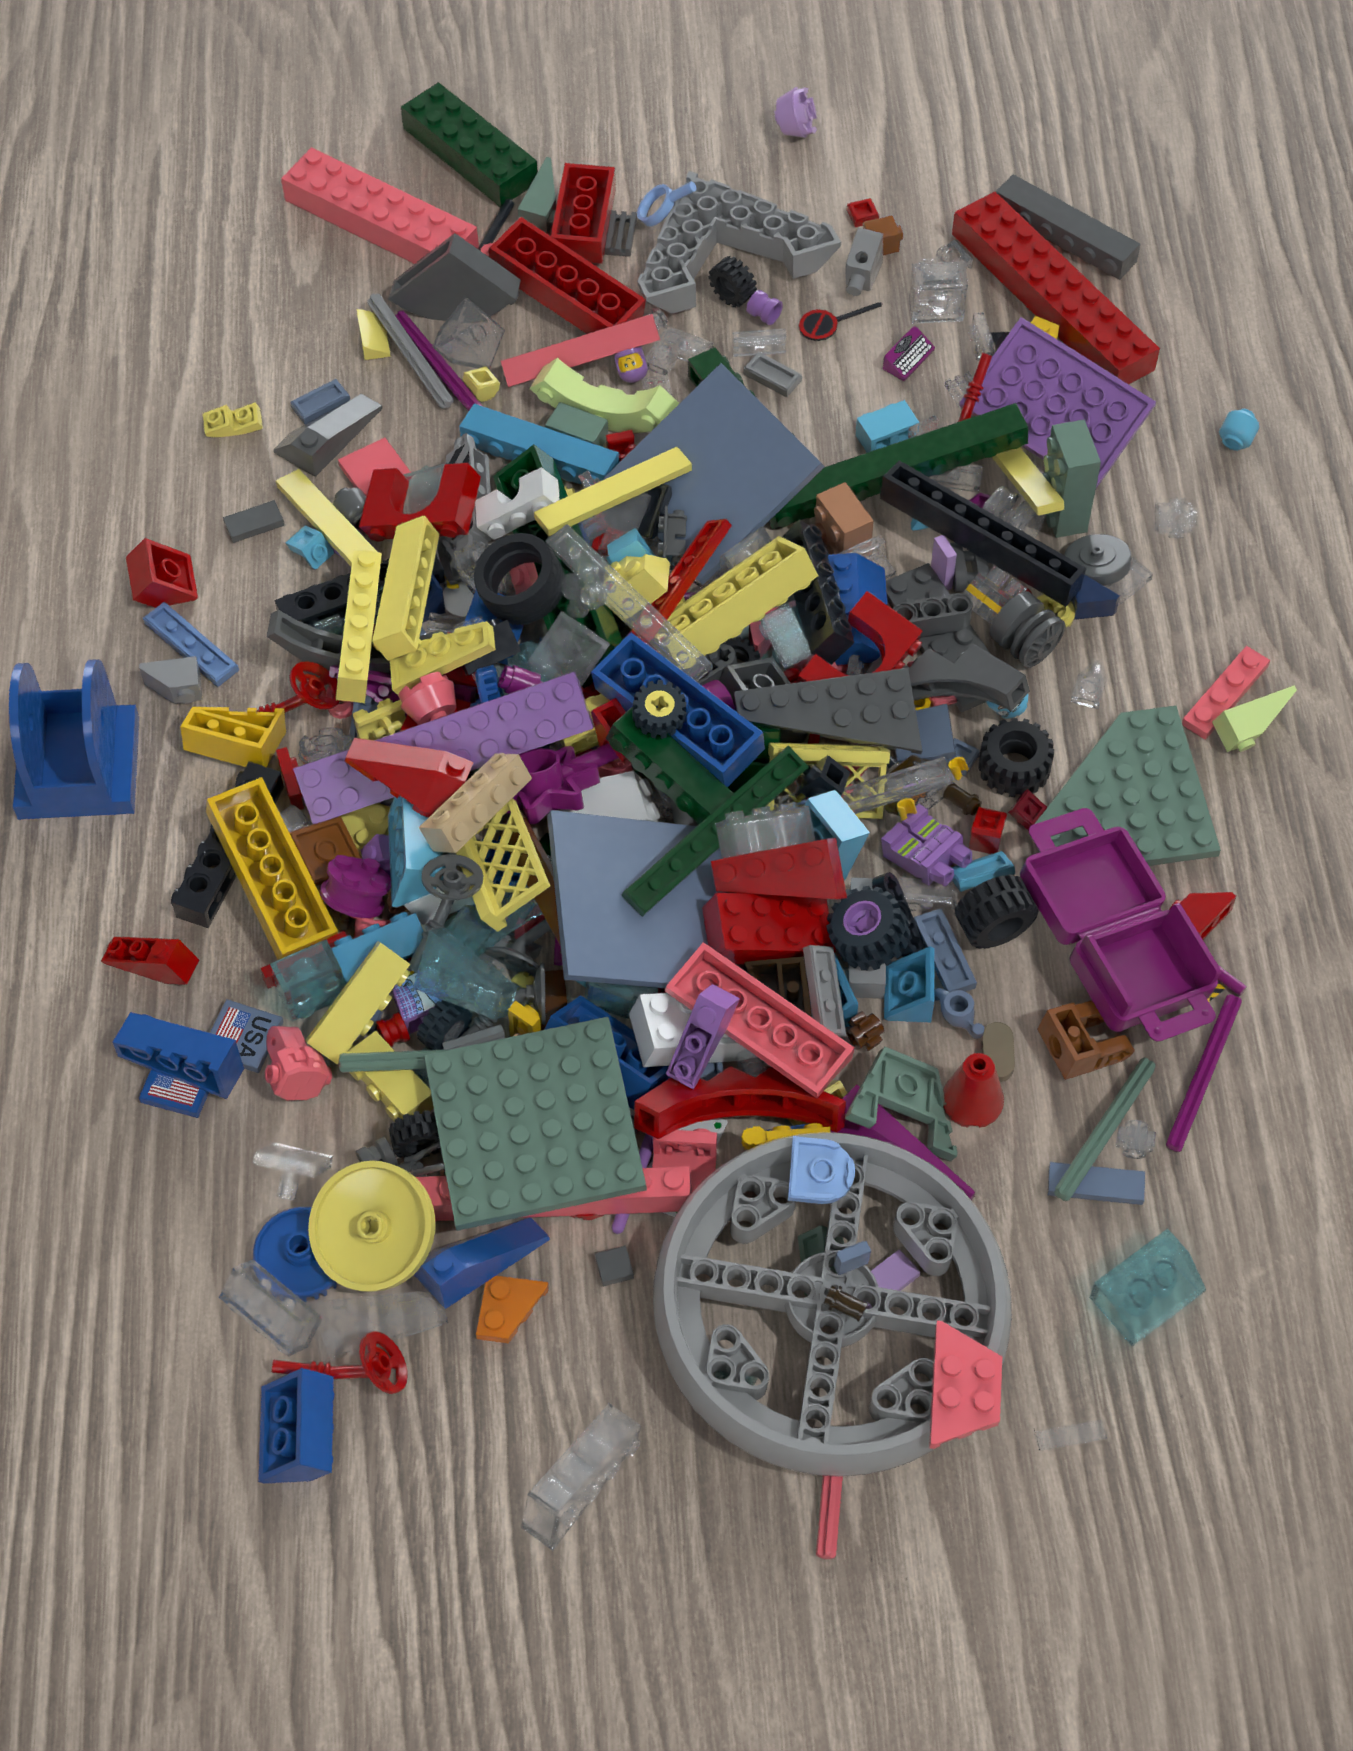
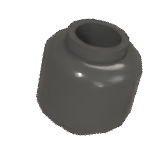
(350, 504)

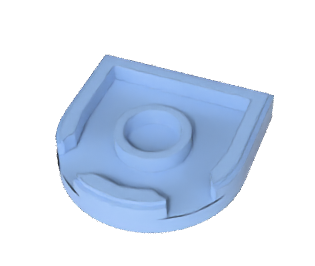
(819, 1171)

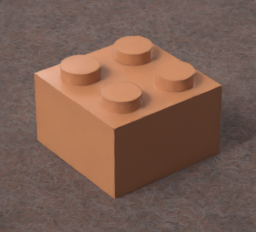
(842, 519)

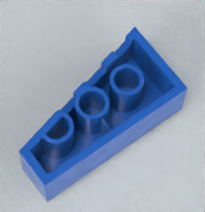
(181, 1053)

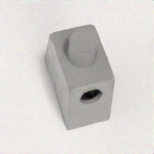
(863, 269)

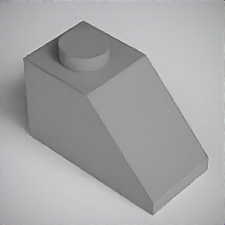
(174, 679)

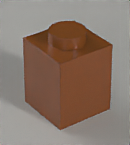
(891, 233)

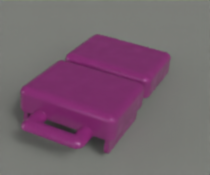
(1128, 949)

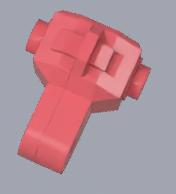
(295, 1069)

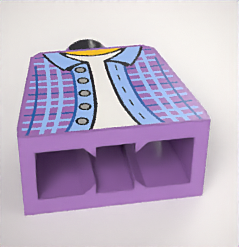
(412, 1003)

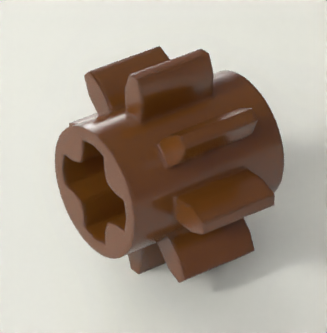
(865, 1031)

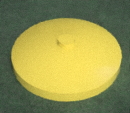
(371, 1226)

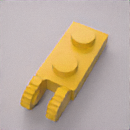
(755, 1136)

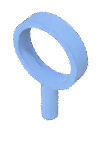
(667, 205)

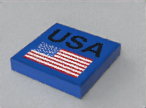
(172, 1095)

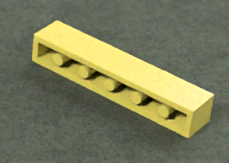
(406, 588)
(358, 626)

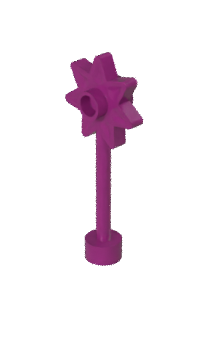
(561, 776)

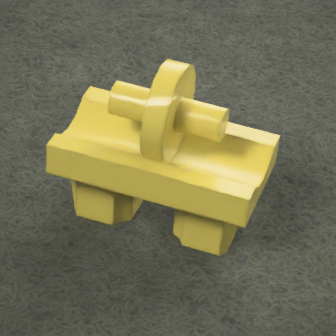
(380, 722)

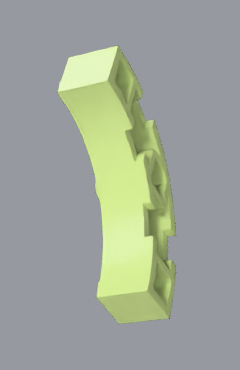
(623, 411)

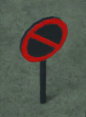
(822, 324)

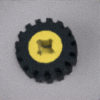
(659, 720)

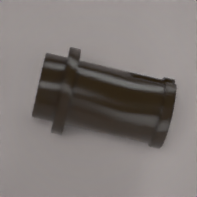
(962, 799)
(845, 1303)

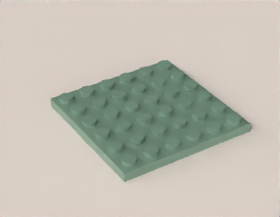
(534, 1123)

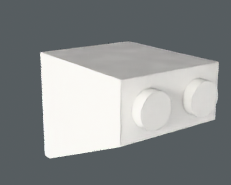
(621, 797)

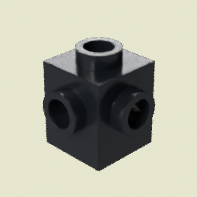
(823, 778)

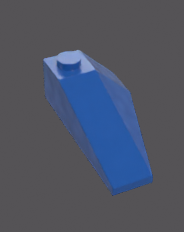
(469, 1263)

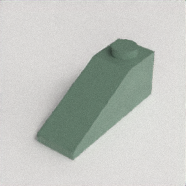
(540, 201)

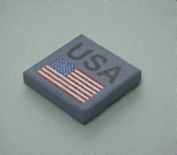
(249, 1029)

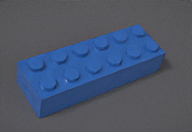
(711, 729)

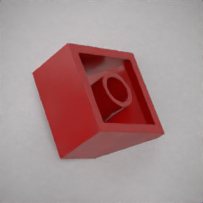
(160, 574)

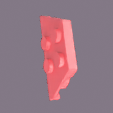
(963, 1386)

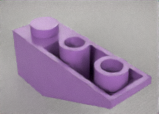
(702, 1034)

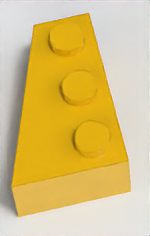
(233, 734)

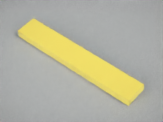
(1029, 481)
(613, 491)
(323, 515)

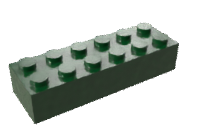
(469, 144)

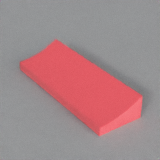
(766, 1022)

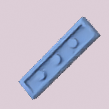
(190, 643)

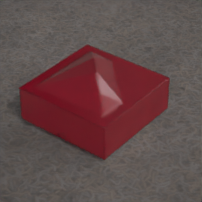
(1027, 809)

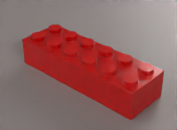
(564, 279)

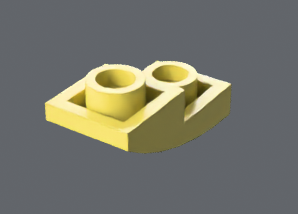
(224, 422)

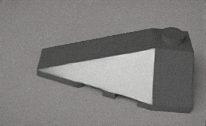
(323, 438)

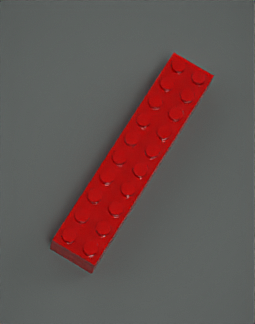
(1053, 288)

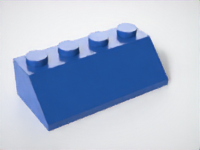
(854, 577)
(636, 1078)

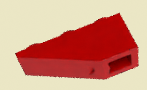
(153, 958)

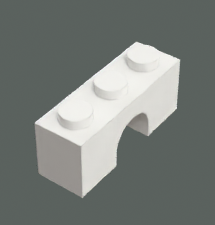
(500, 515)

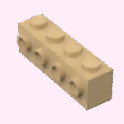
(475, 803)

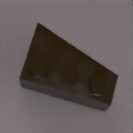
(785, 978)

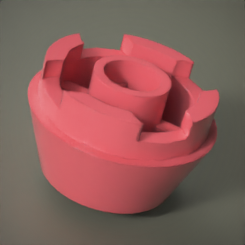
(429, 698)

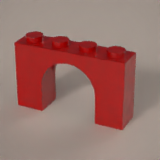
(448, 512)
(885, 627)

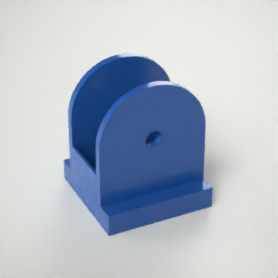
(72, 747)

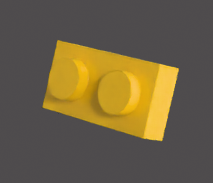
(523, 1019)

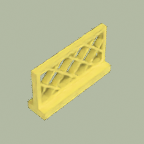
(843, 754)
(487, 899)

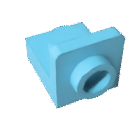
(310, 545)

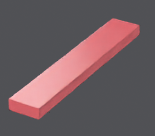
(582, 349)

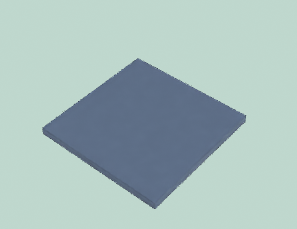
(739, 457)
(598, 928)

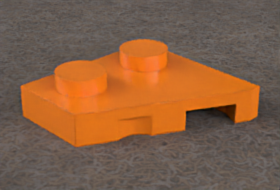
(507, 1305)

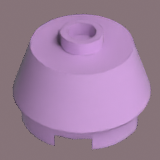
(795, 113)

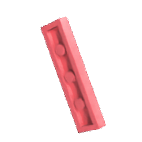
(1225, 691)

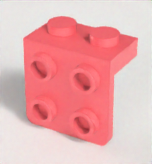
(690, 1149)

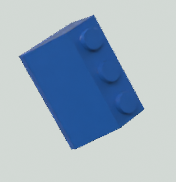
(296, 1428)

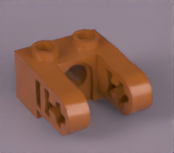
(1070, 1044)

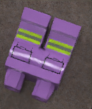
(926, 848)

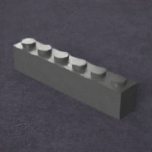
(1071, 228)

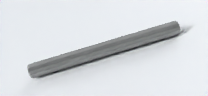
(410, 351)

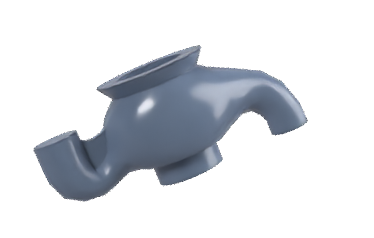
(958, 1010)

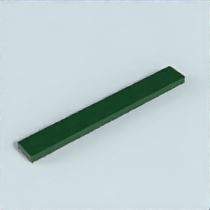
(703, 840)

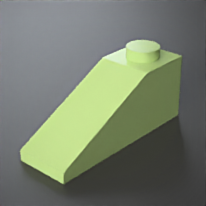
(1246, 722)

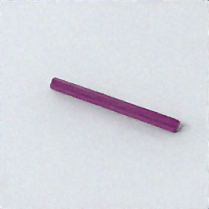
(437, 362)
(1203, 1073)

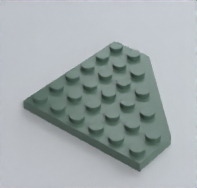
(1145, 783)

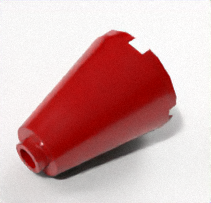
(974, 1092)

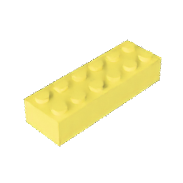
(743, 595)

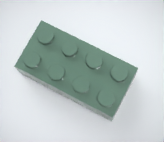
(1073, 472)

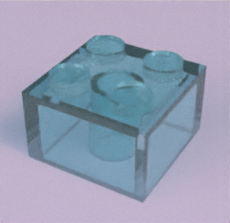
(308, 980)

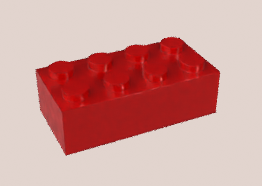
(585, 209)
(764, 925)

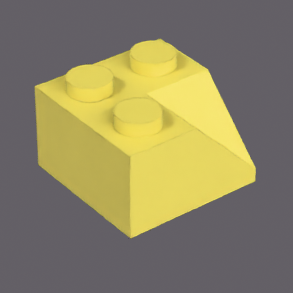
(645, 574)

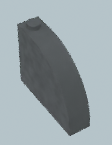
(449, 276)

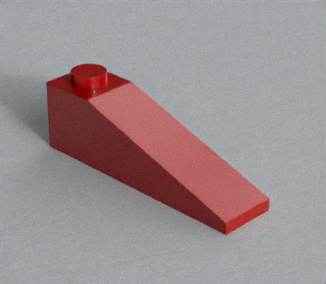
(415, 773)

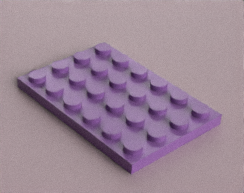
(1060, 387)

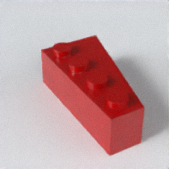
(793, 870)

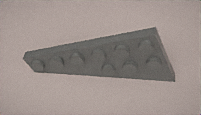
(851, 708)

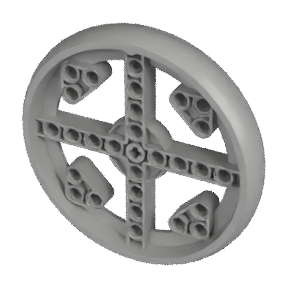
(731, 1403)

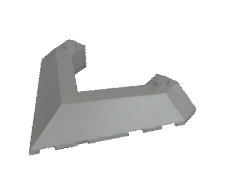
(732, 219)

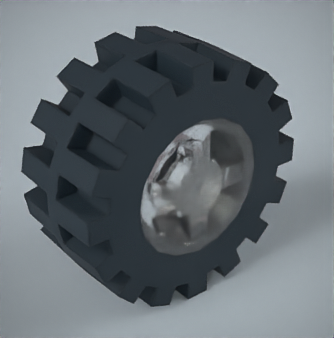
(443, 1024)

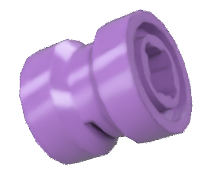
(764, 307)

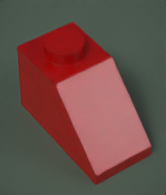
(1207, 909)

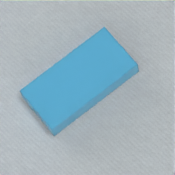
(982, 870)

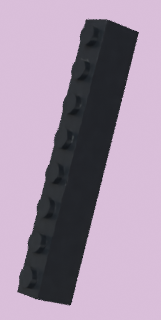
(982, 533)

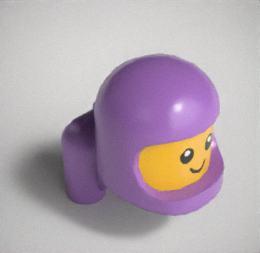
(631, 364)

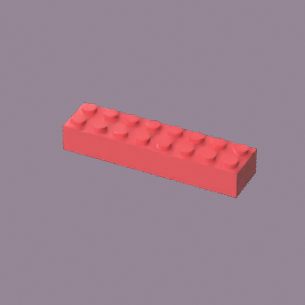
(370, 207)

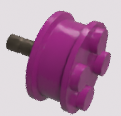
(355, 888)

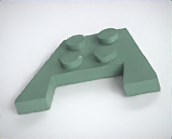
(909, 1089)

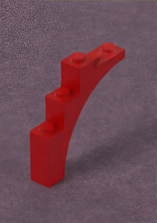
(730, 1095)

